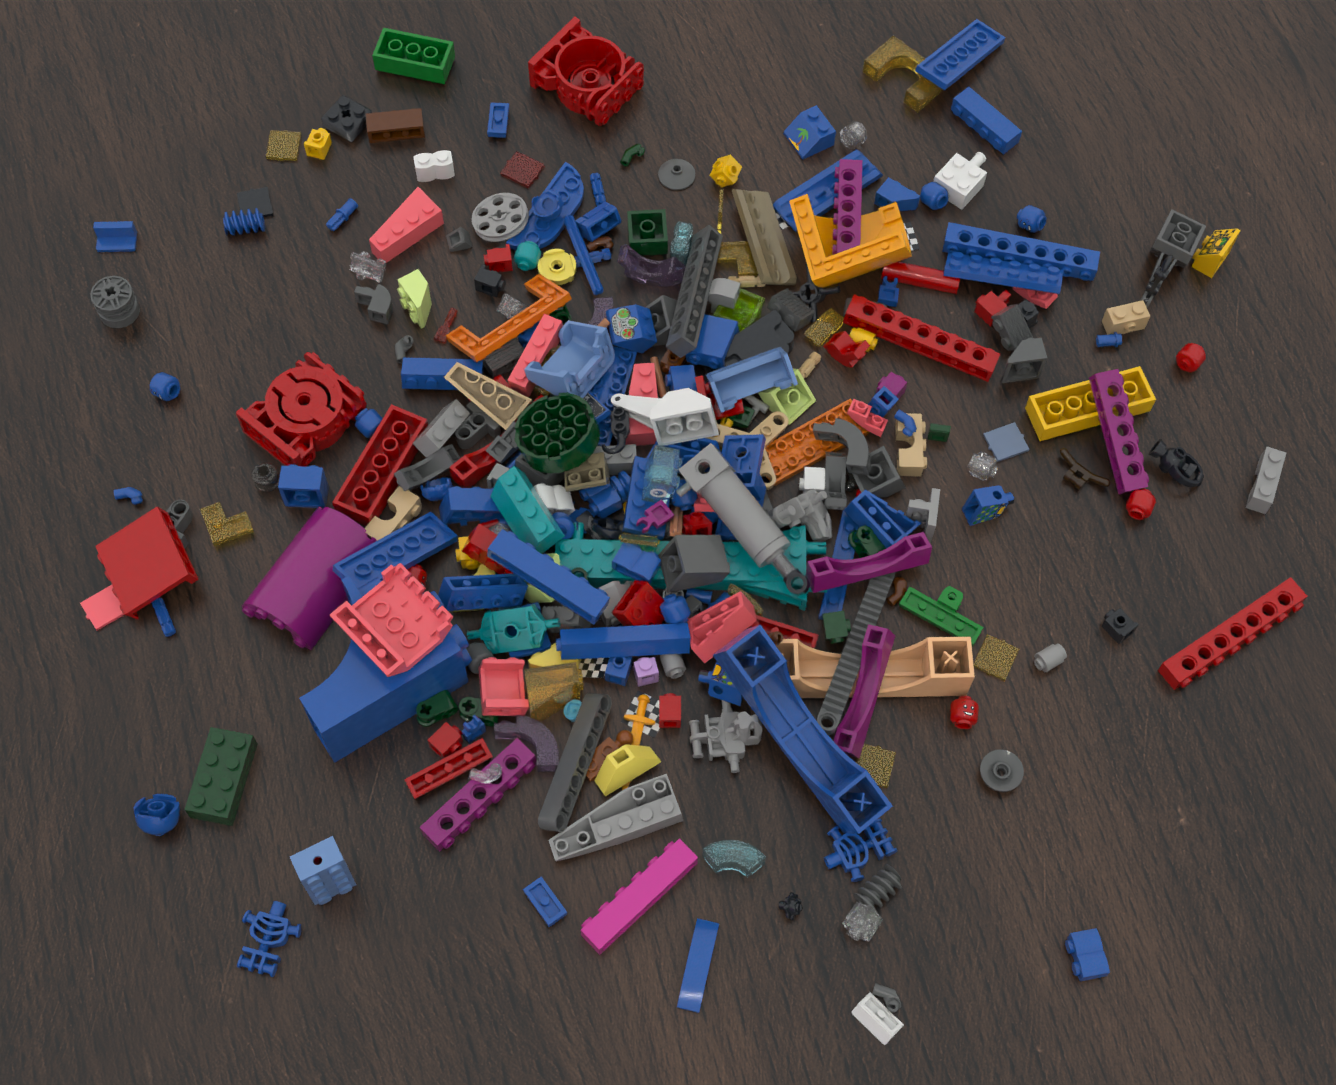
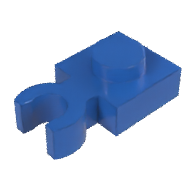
(888, 293)
(473, 729)

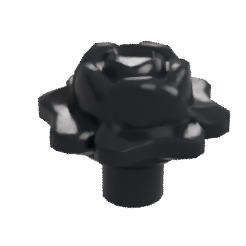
(791, 906)

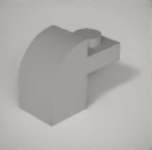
(724, 293)

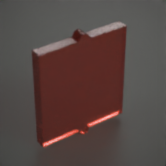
(522, 169)

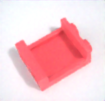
(502, 687)

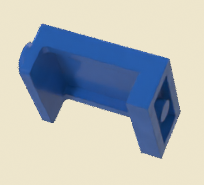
(713, 342)

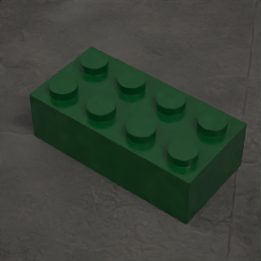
(221, 776)

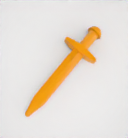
(639, 721)

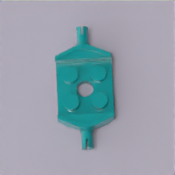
(527, 621)

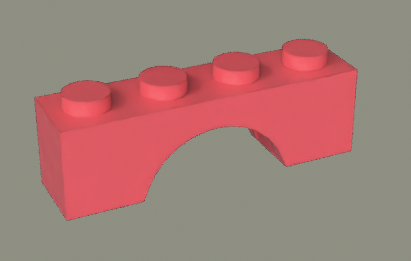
(542, 341)

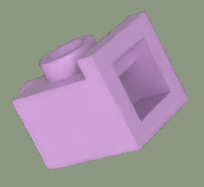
(644, 668)

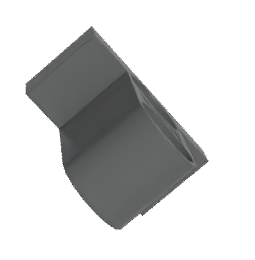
(474, 431)
(182, 520)

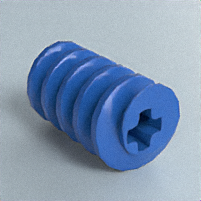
(243, 222)

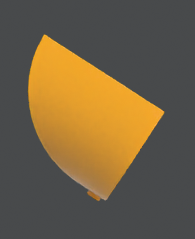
(881, 243)

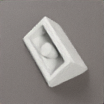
(877, 1018)

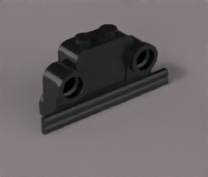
(759, 337)

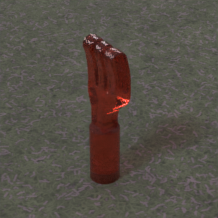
(444, 329)

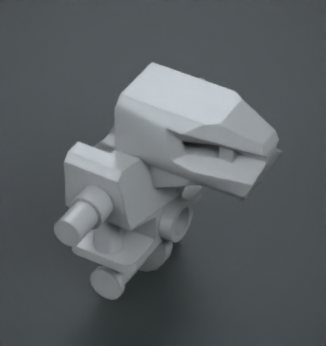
(807, 510)
(726, 735)

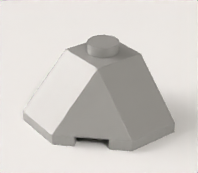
(615, 592)

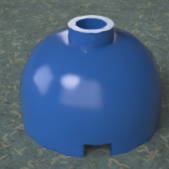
(157, 814)

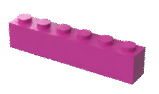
(639, 896)

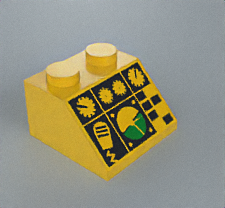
(1214, 251)

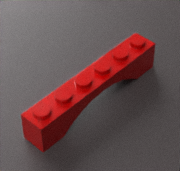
(474, 466)

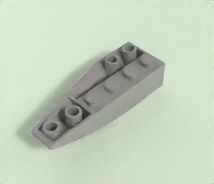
(620, 819)

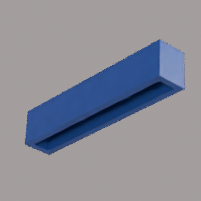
(548, 576)

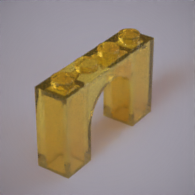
(896, 54)

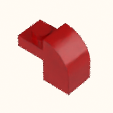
(845, 350)

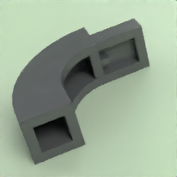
(849, 435)
(427, 469)
(835, 480)

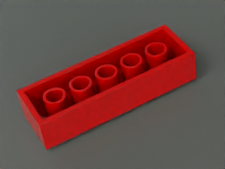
(373, 475)

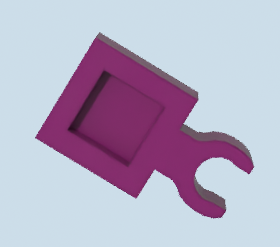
(656, 515)

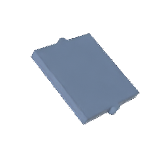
(1006, 442)

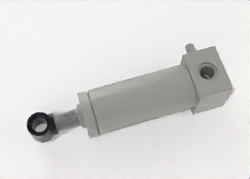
(740, 513)

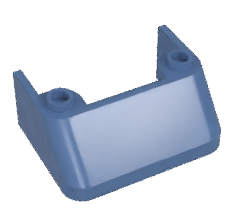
(750, 377)

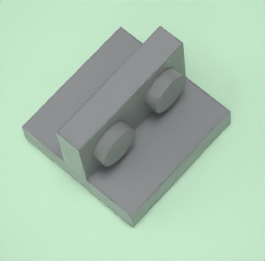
(925, 512)

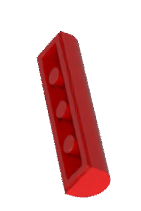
(921, 277)
(788, 632)
(448, 768)

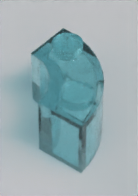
(733, 855)

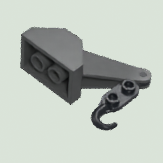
(1174, 244)

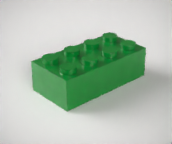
(414, 55)

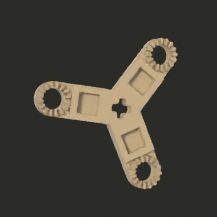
(770, 432)

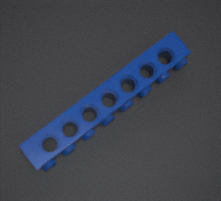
(1034, 251)

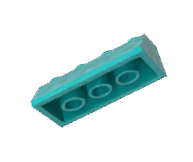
(525, 510)

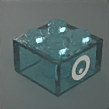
(661, 474)

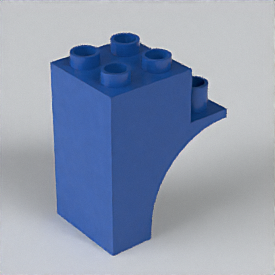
(365, 703)

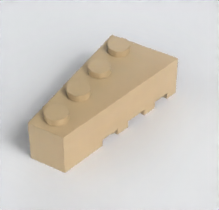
(492, 397)

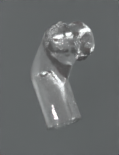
(487, 776)

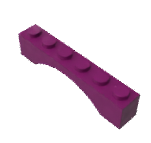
(831, 573)
(874, 660)

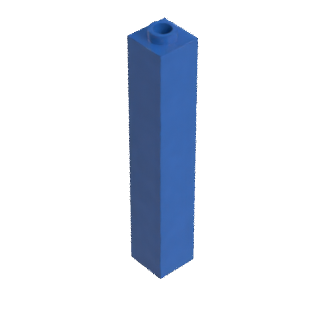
(623, 641)

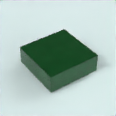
(938, 432)

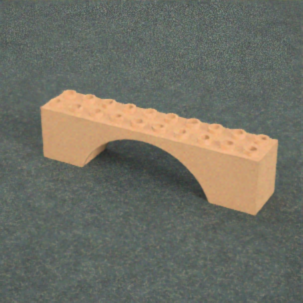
(924, 669)

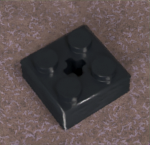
(346, 118)

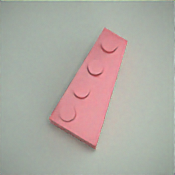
(406, 226)

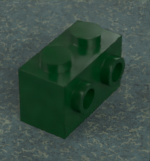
(835, 626)

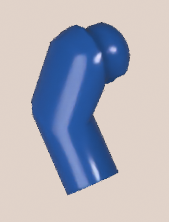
(908, 421)
(130, 492)

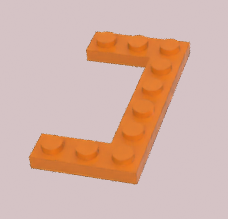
(550, 299)

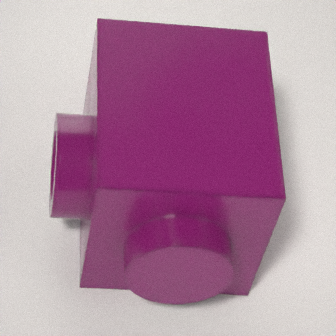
(893, 383)

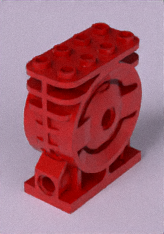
(591, 65)
(301, 439)

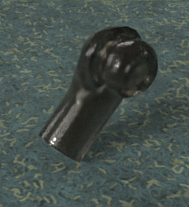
(851, 484)

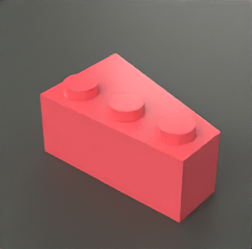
(720, 624)

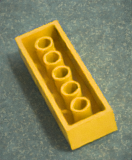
(1074, 406)

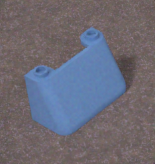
(577, 363)

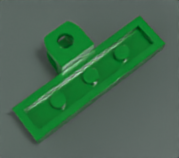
(942, 612)

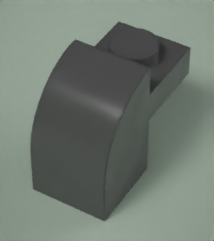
(378, 301)

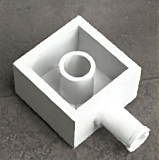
(962, 178)

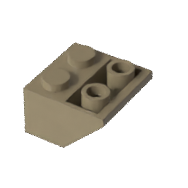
(589, 474)

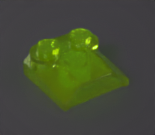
(745, 311)

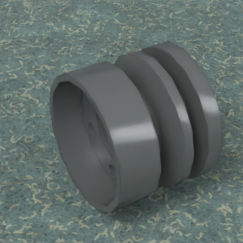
(115, 301)

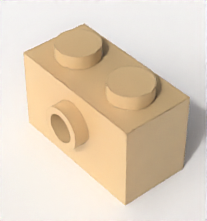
(1126, 318)

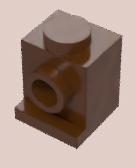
(671, 359)

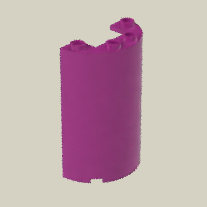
(301, 584)

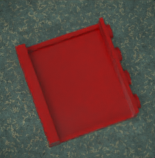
(145, 561)

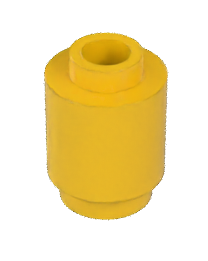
(861, 334)

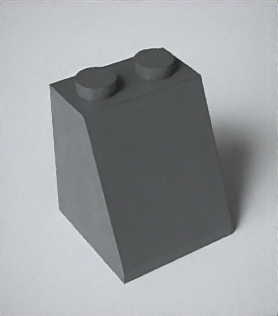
(693, 561)

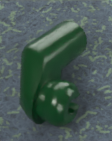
(630, 152)

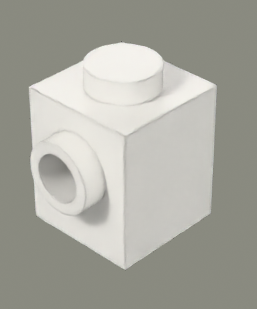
(812, 479)

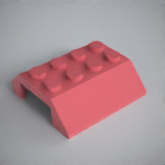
(395, 621)

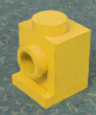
(318, 143)

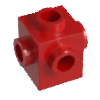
(696, 524)

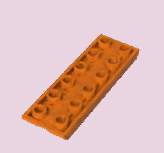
(800, 448)

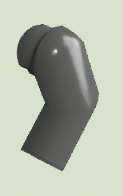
(402, 347)
(889, 995)

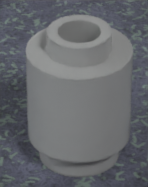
(1050, 657)
(673, 665)

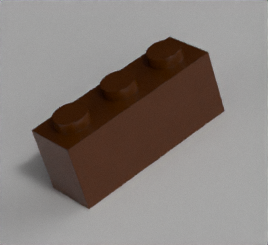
(395, 125)

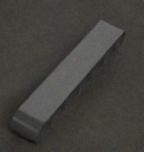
(574, 762)

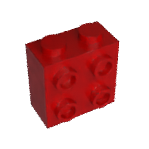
(639, 606)

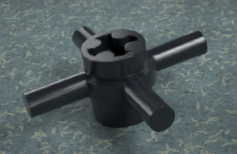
(813, 299)

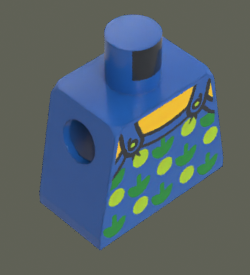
(986, 504)
(720, 685)

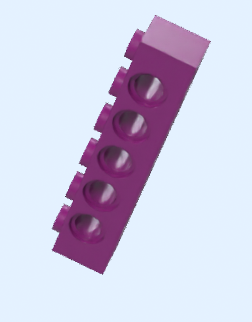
(847, 205)
(1114, 442)
(465, 797)

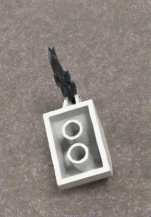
(674, 418)

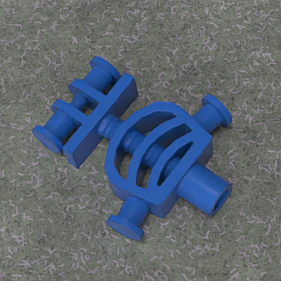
(842, 853)
(276, 922)

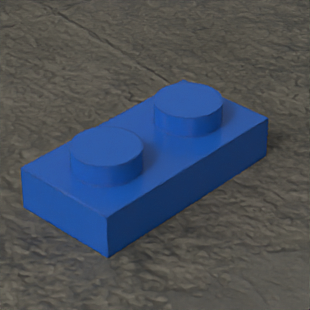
(498, 120)
(545, 901)

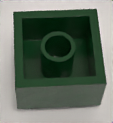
(648, 231)

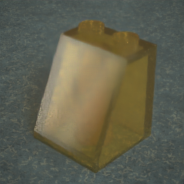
(552, 688)

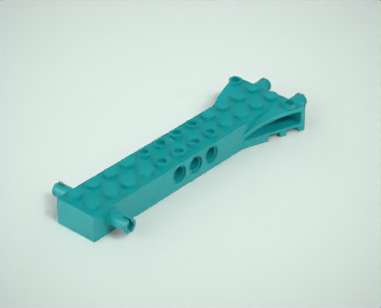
(766, 582)

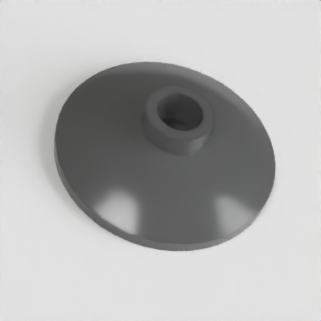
(676, 174)
(1006, 762)

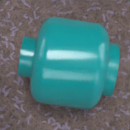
(527, 255)

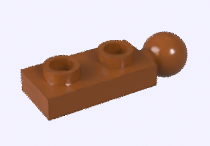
(604, 749)

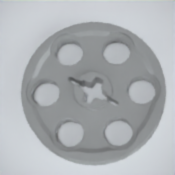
(507, 216)

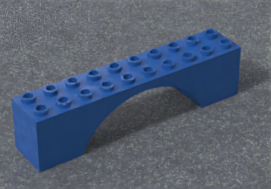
(834, 778)

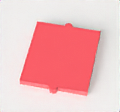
(102, 608)

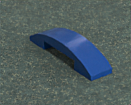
(697, 965)

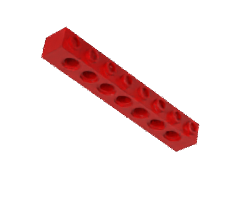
(925, 346)
(1287, 592)

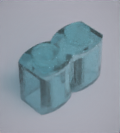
(682, 241)

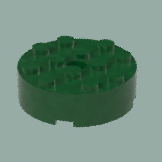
(557, 433)

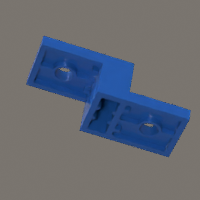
(746, 469)

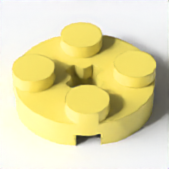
(564, 260)

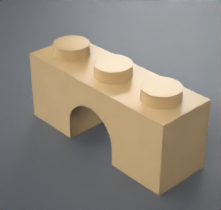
(911, 460)
(405, 505)

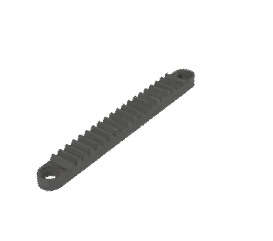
(851, 656)

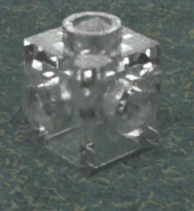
(862, 922)

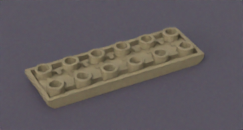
(765, 237)

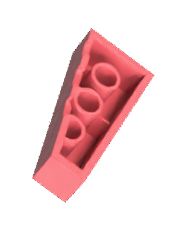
(644, 385)

